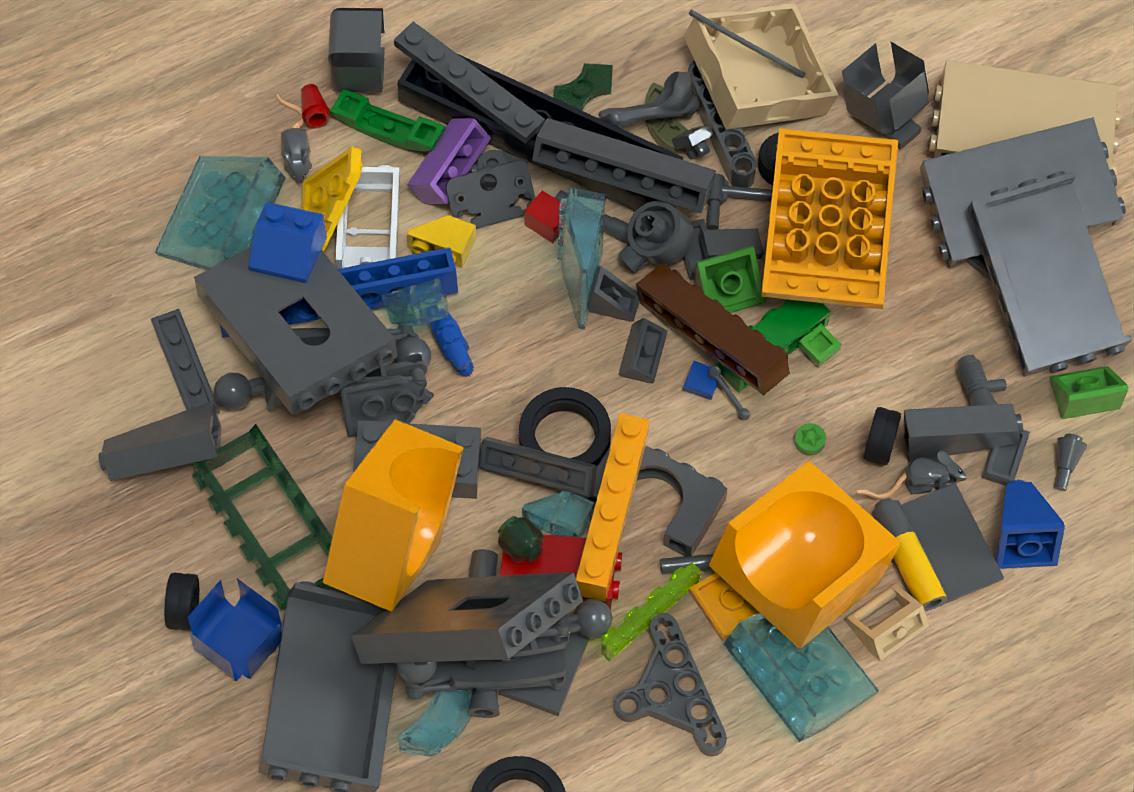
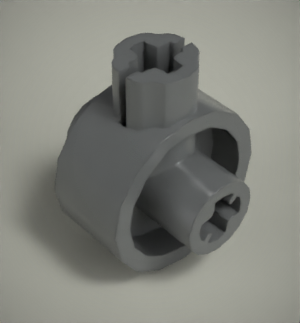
(657, 235)

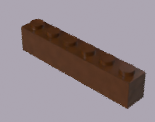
(713, 328)

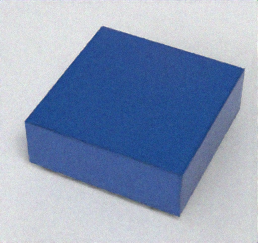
(699, 382)

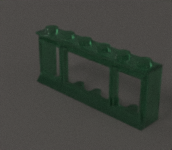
(235, 526)

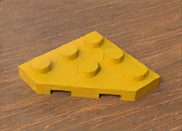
(331, 188)

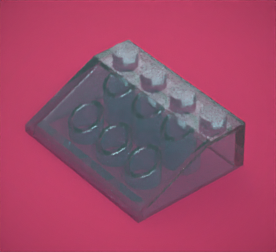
(219, 209)
(581, 246)
(803, 685)

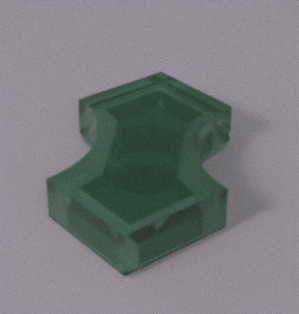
(592, 82)

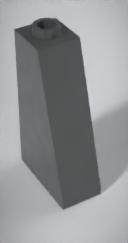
(960, 429)
(163, 444)

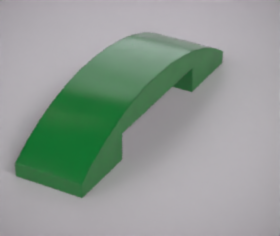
(385, 125)

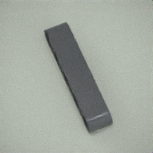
(731, 159)

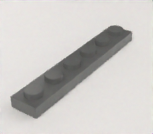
(469, 82)

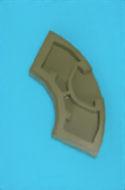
(662, 129)

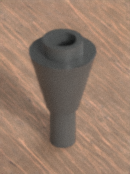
(1069, 451)

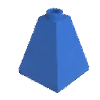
(1028, 529)

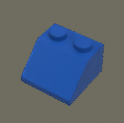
(287, 242)

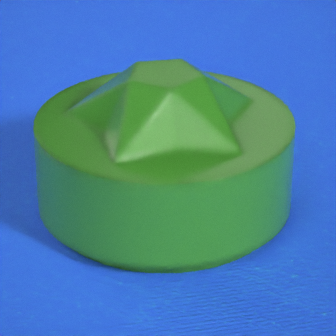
(810, 439)

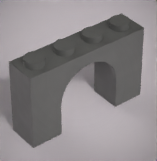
(699, 497)

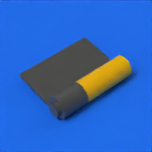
(940, 546)

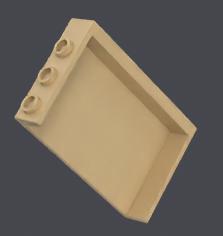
(998, 104)

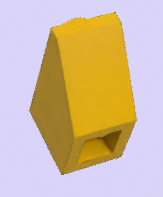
(442, 234)

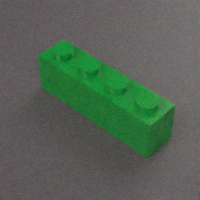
(784, 328)

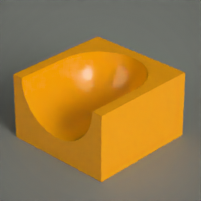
(392, 514)
(804, 554)

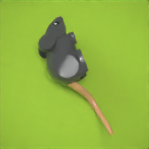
(295, 147)
(924, 474)

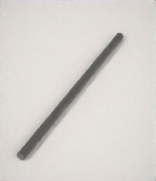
(746, 43)

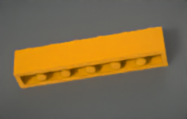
(612, 506)

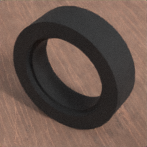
(568, 400)
(518, 768)

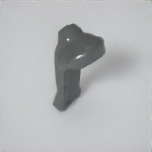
(673, 101)

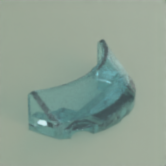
(439, 724)

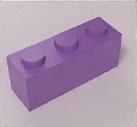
(450, 158)

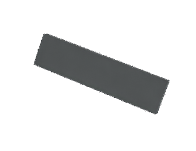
(183, 360)
(538, 466)

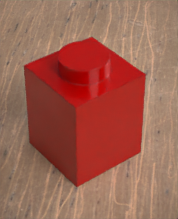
(543, 216)

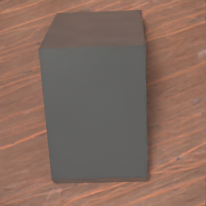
(612, 296)

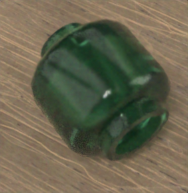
(520, 539)

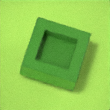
(819, 345)

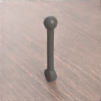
(714, 373)

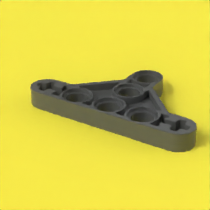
(678, 704)

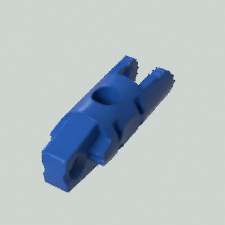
(453, 344)

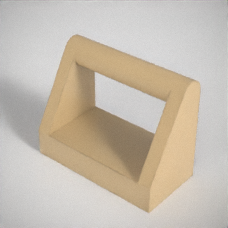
(894, 630)

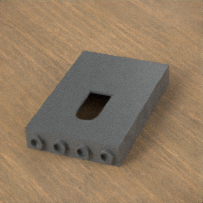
(298, 373)
(436, 626)

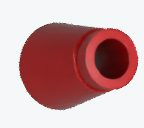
(314, 108)

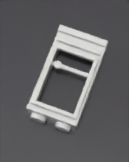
(371, 180)

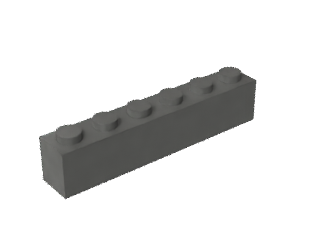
(623, 165)

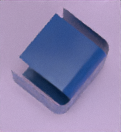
(237, 636)

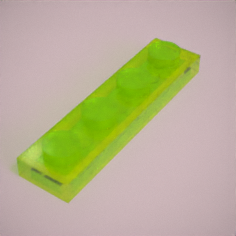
(658, 602)

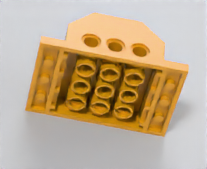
(830, 218)

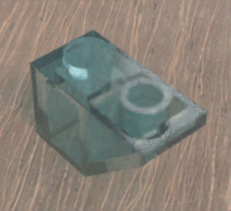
(417, 304)
(560, 514)

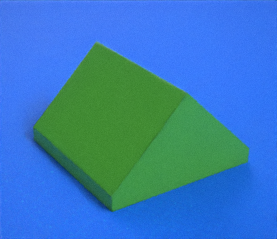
(731, 279)
(1088, 392)

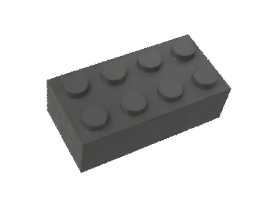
(468, 437)

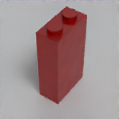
(558, 556)

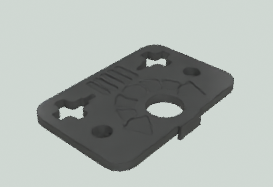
(491, 203)

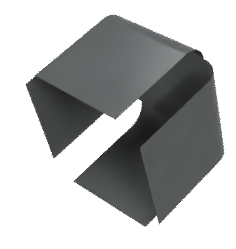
(356, 49)
(898, 99)

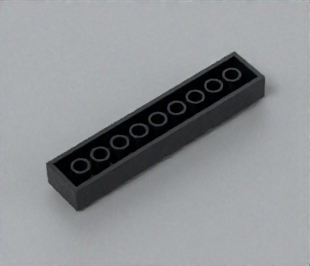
(430, 95)

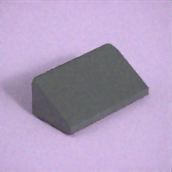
(643, 351)

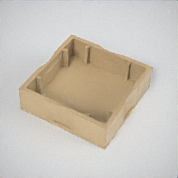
(750, 86)

